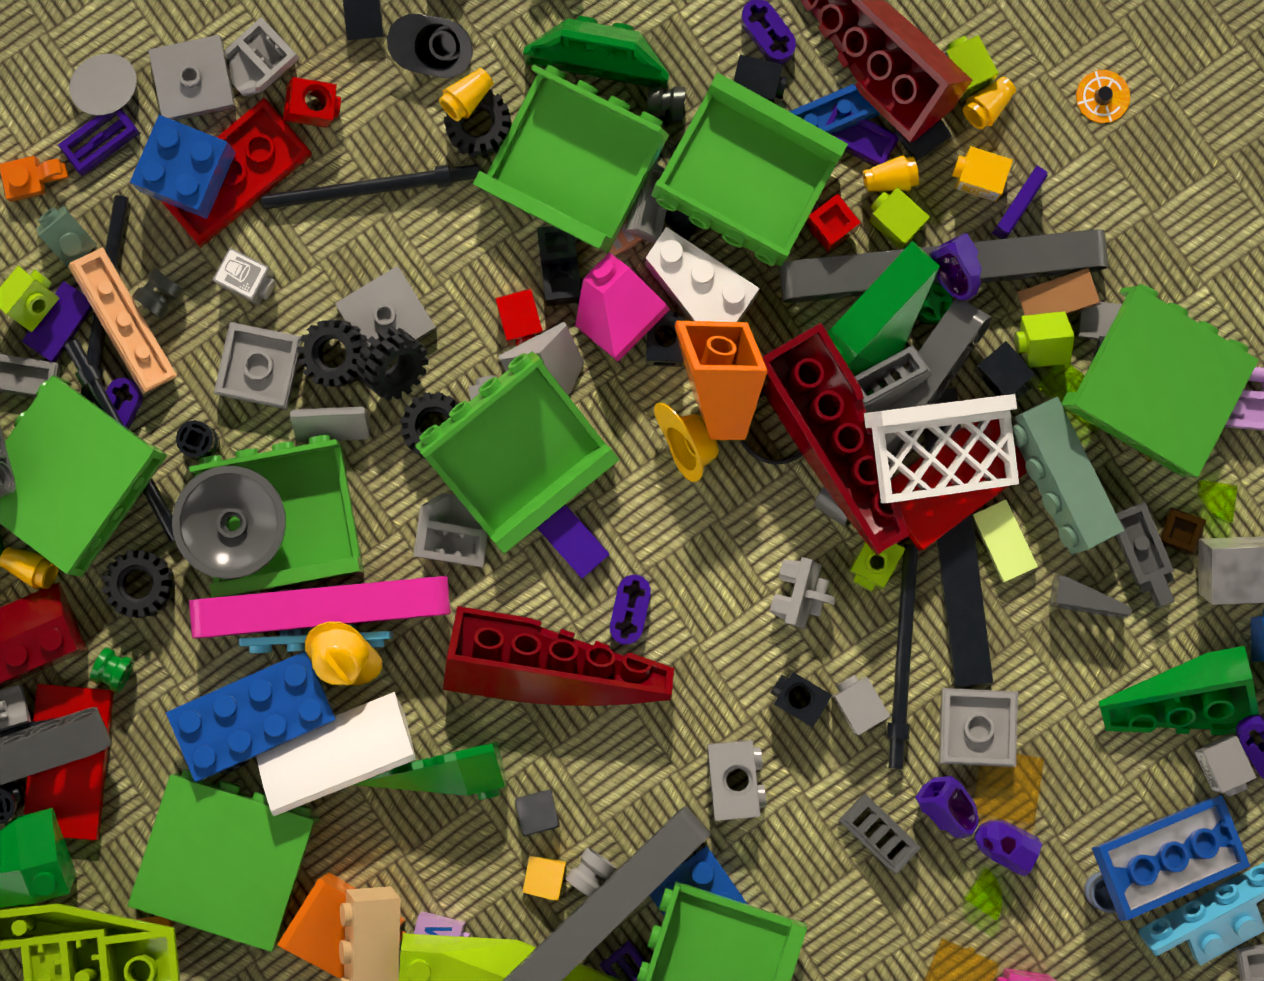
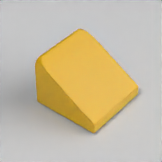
(544, 877)

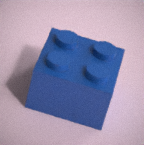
(183, 166)

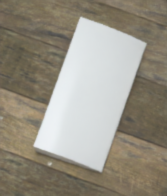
(337, 755)

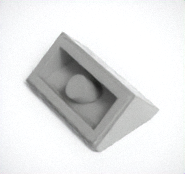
(339, 423)

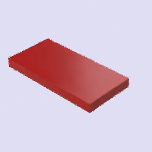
(264, 157)
(934, 516)
(78, 786)

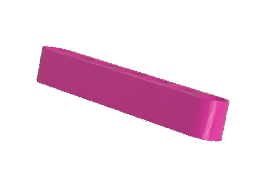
(319, 605)

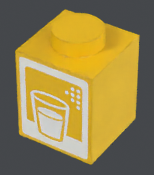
(981, 173)

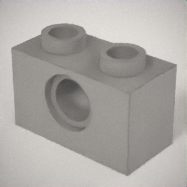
(732, 803)

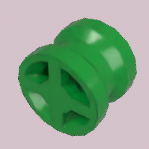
(937, 300)
(111, 670)

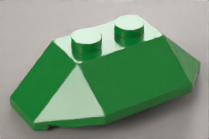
(598, 52)

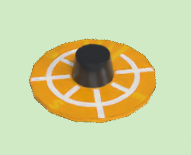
(1103, 96)

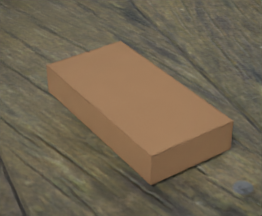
(1068, 294)

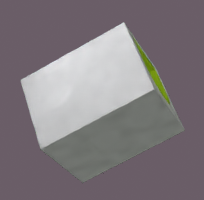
(1231, 570)

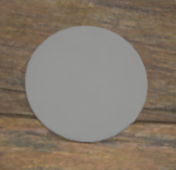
(103, 84)

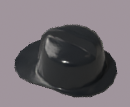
(430, 45)

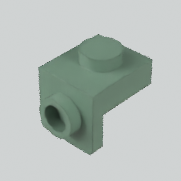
(64, 235)

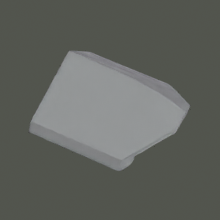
(258, 58)
(556, 351)
(449, 533)

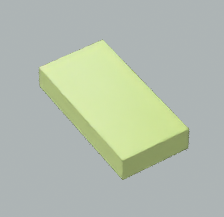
(1004, 541)

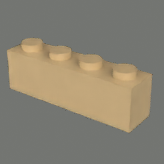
(371, 934)

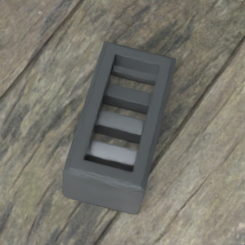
(885, 397)
(1078, 597)
(902, 857)

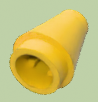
(463, 96)
(987, 104)
(895, 173)
(29, 567)

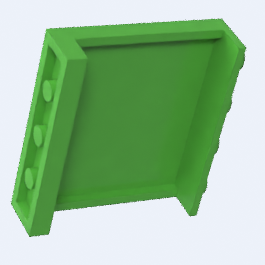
(575, 158)
(748, 170)
(1163, 382)
(516, 451)
(72, 476)
(319, 515)
(222, 861)
(720, 940)

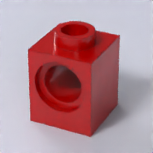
(297, 110)
(832, 223)
(519, 317)

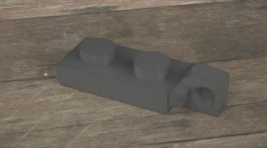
(1146, 554)

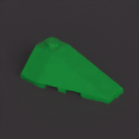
(886, 312)
(1199, 694)
(461, 772)
(34, 860)

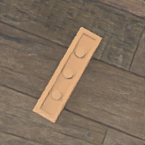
(122, 320)

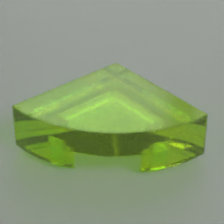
(1218, 499)
(986, 894)

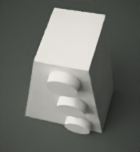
(699, 282)

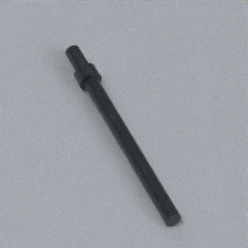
(442, 177)
(112, 249)
(90, 377)
(898, 729)

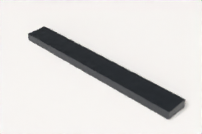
(962, 591)

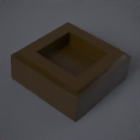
(1181, 531)

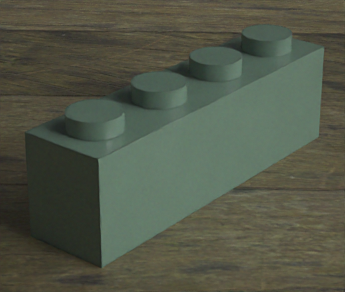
(1064, 477)

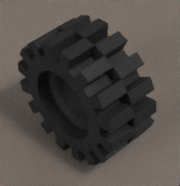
(489, 141)
(313, 348)
(382, 353)
(418, 411)
(116, 580)

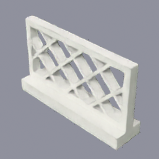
(933, 417)

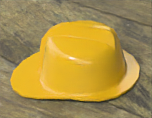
(687, 441)
(342, 655)

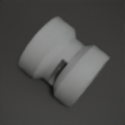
(590, 872)

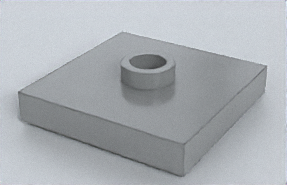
(192, 78)
(386, 304)
(258, 365)
(978, 727)

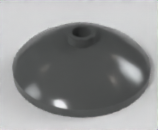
(203, 518)

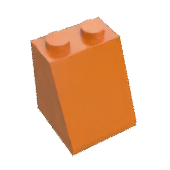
(723, 374)
(317, 926)

